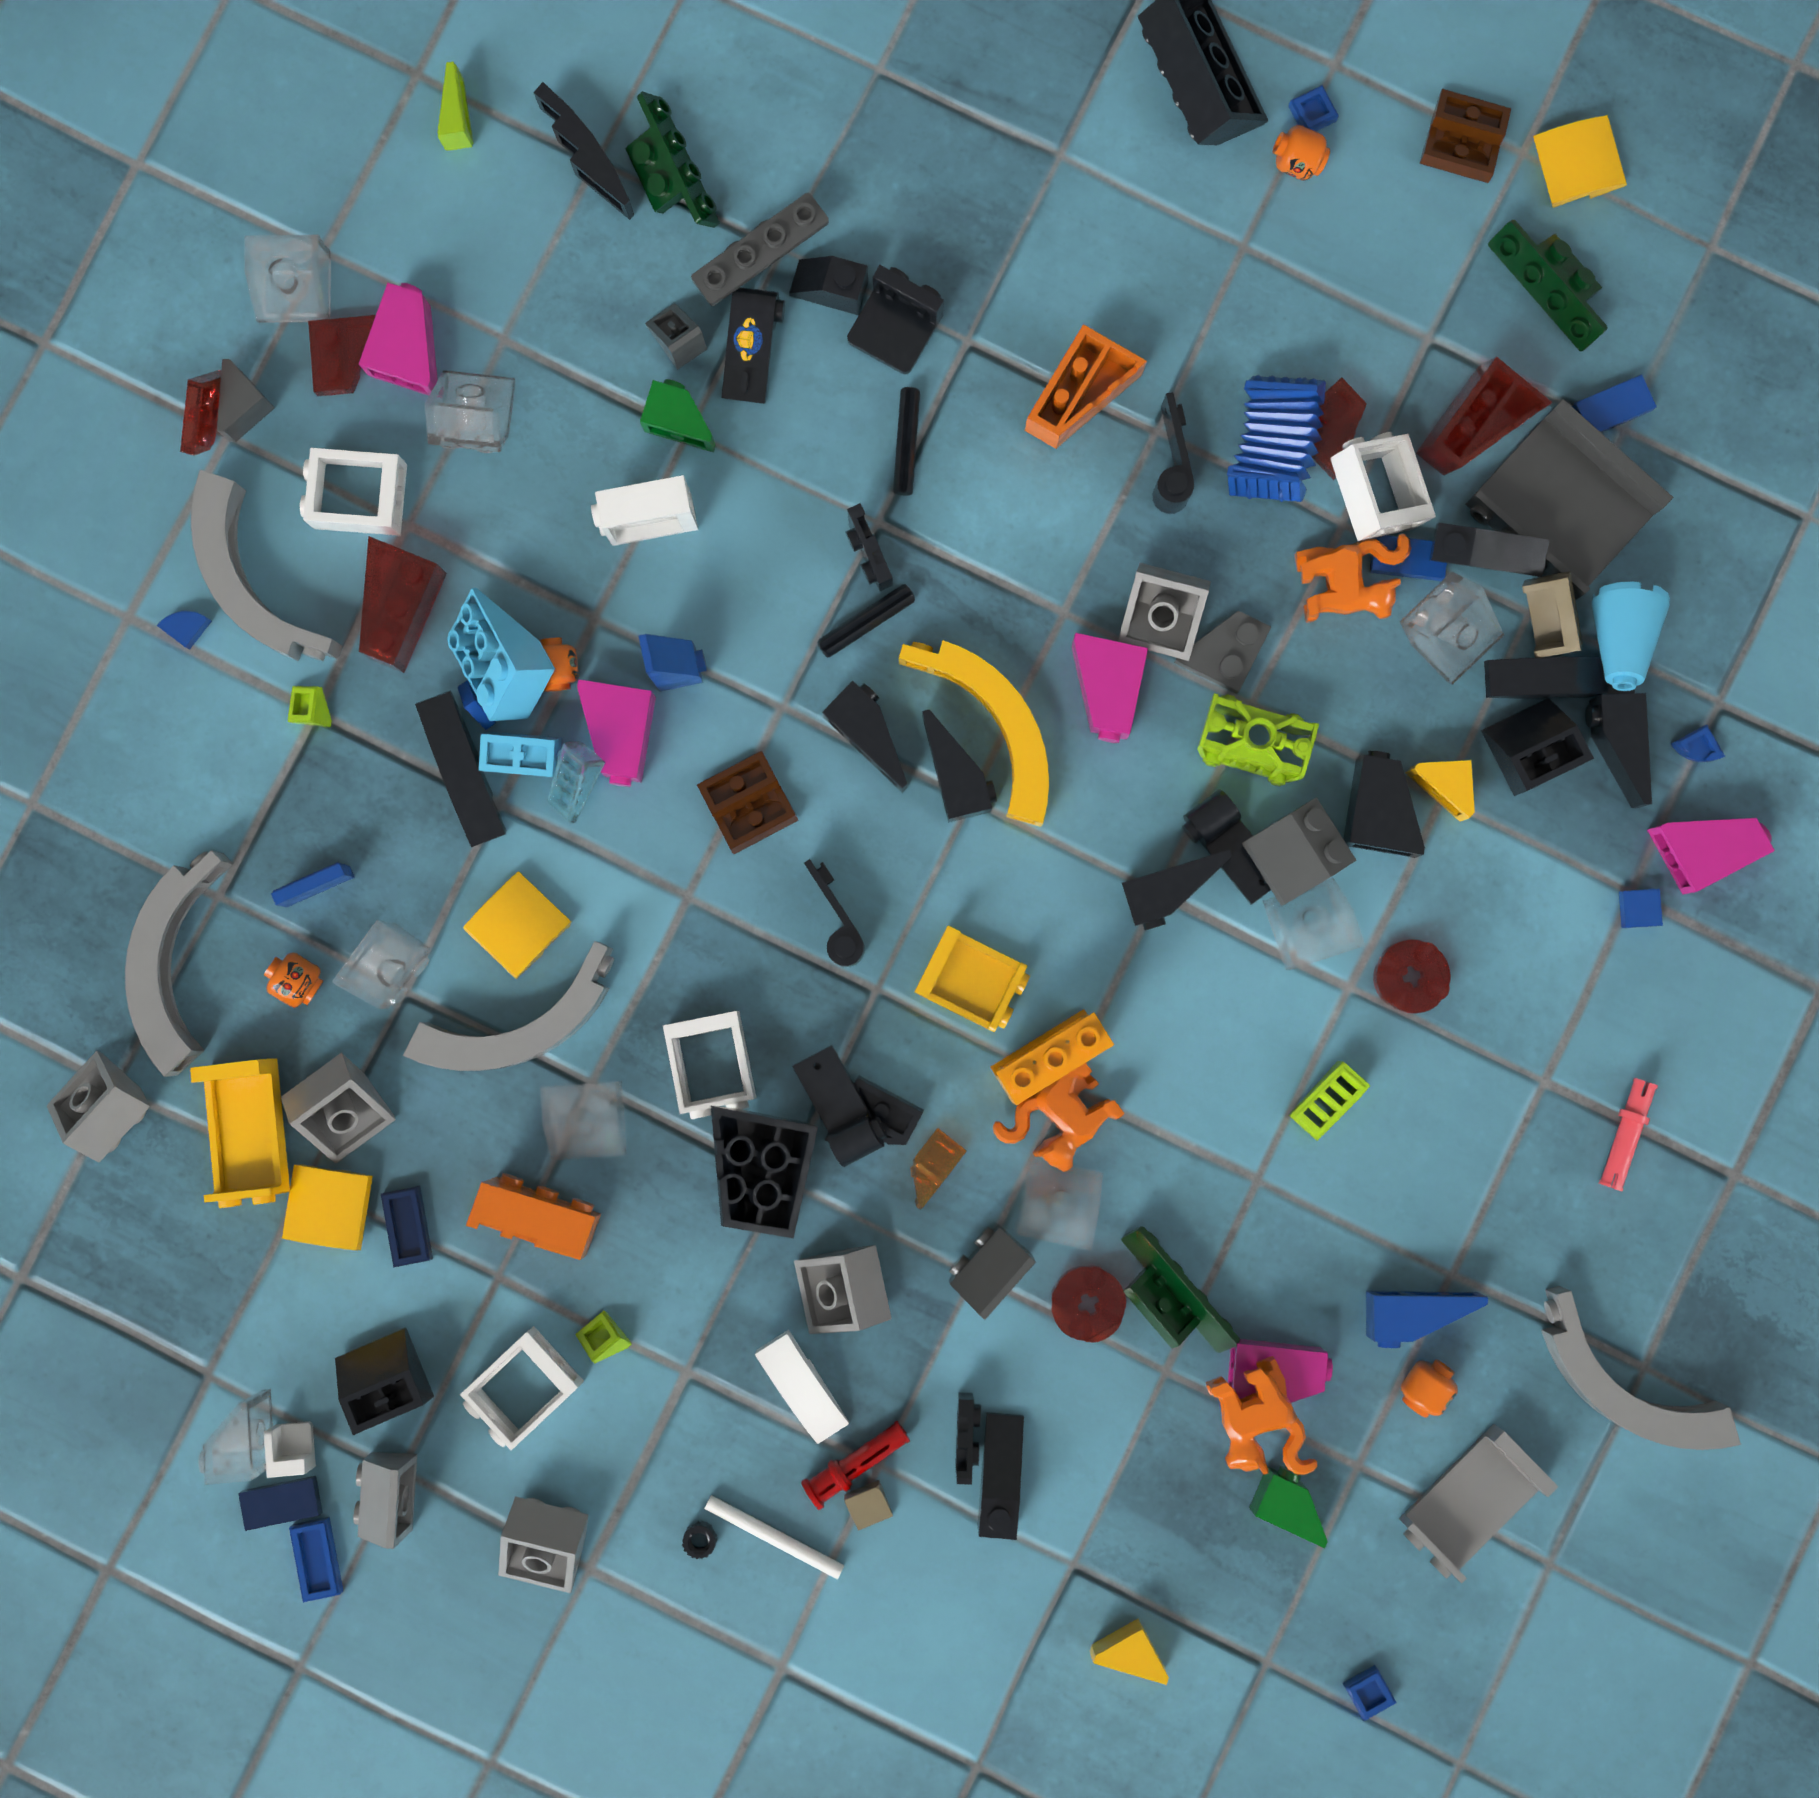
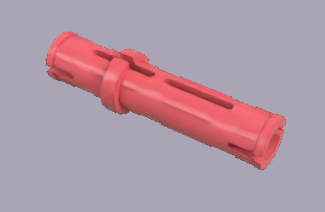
(1628, 1134)

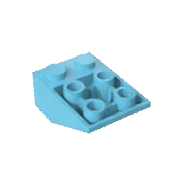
(499, 659)

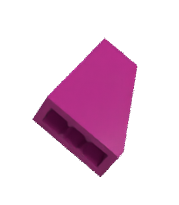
(402, 341)
(1109, 683)
(618, 727)
(1709, 850)
(1302, 1367)

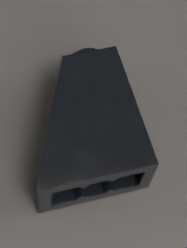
(1382, 809)

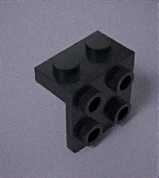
(896, 320)

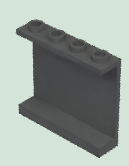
(1571, 490)

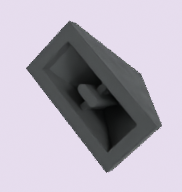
(677, 335)
(239, 403)

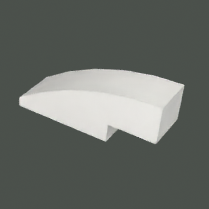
(801, 1386)

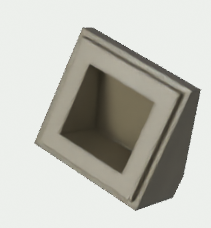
(868, 1505)

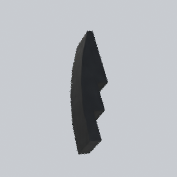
(588, 157)
(1547, 678)
(460, 768)

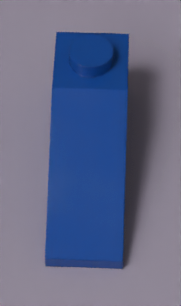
(672, 661)
(1411, 1315)

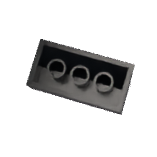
(1202, 70)

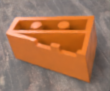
(1082, 385)
(534, 1216)

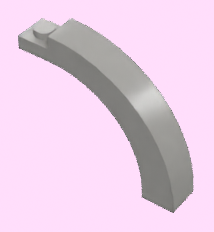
(215, 543)
(150, 959)
(461, 1052)
(1683, 1427)

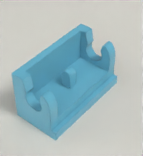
(519, 753)

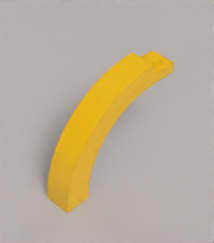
(1008, 710)

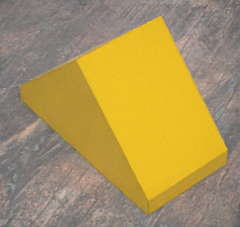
(1448, 784)
(1130, 1652)

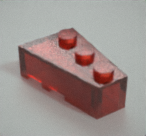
(1480, 415)
(396, 602)

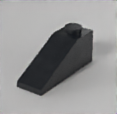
(1489, 549)
(863, 726)
(1622, 738)
(959, 777)
(1165, 891)
(1001, 1476)

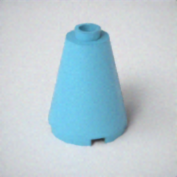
(1628, 630)

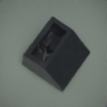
(1536, 746)
(381, 1381)

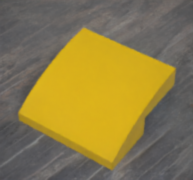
(1579, 160)
(517, 925)
(327, 1207)

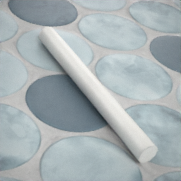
(774, 1537)

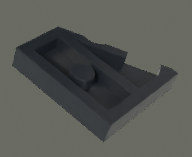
(862, 539)
(894, 1112)
(966, 1450)

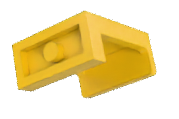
(972, 980)

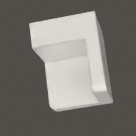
(289, 1449)

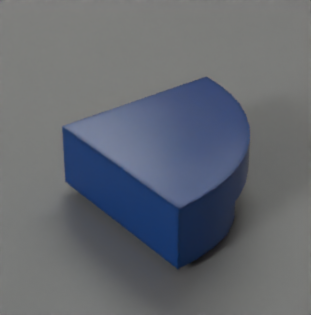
(185, 626)
(471, 704)
(1699, 746)

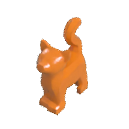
(1344, 578)
(1067, 1112)
(1260, 1413)

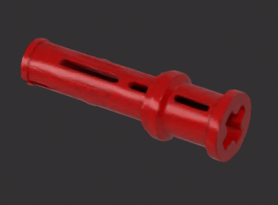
(840, 1474)

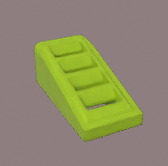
(454, 118)
(1341, 1069)

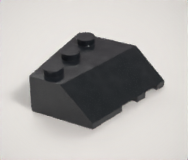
(761, 1169)

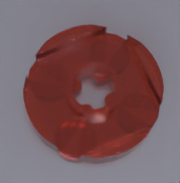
(1401, 995)
(1109, 1308)

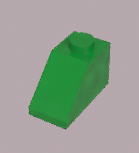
(674, 416)
(1288, 1505)

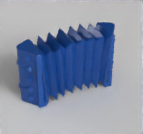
(1278, 438)

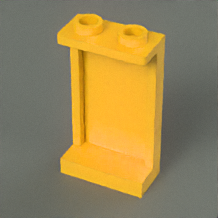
(245, 1131)

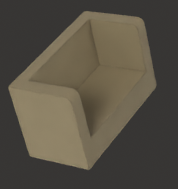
(1553, 614)

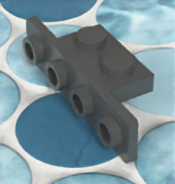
(760, 249)

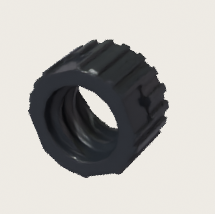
(699, 1552)

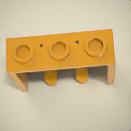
(1051, 1056)

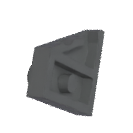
(1228, 651)

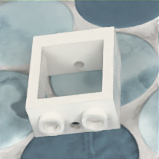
(1404, 477)
(390, 498)
(645, 510)
(699, 1026)
(552, 1365)

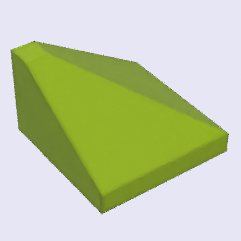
(309, 706)
(602, 1338)

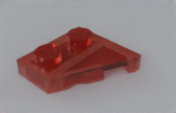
(336, 353)
(201, 413)
(1341, 416)

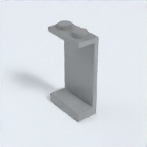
(1474, 1501)

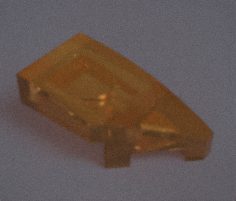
(934, 1164)

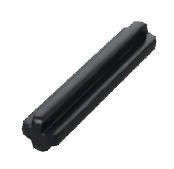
(906, 441)
(866, 620)

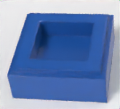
(1314, 109)
(1640, 908)
(1369, 1693)

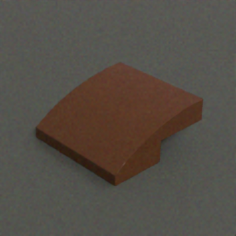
(1465, 136)
(747, 802)

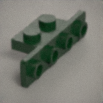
(665, 165)
(1553, 280)
(1170, 1298)

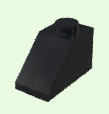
(831, 283)

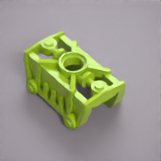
(1252, 757)

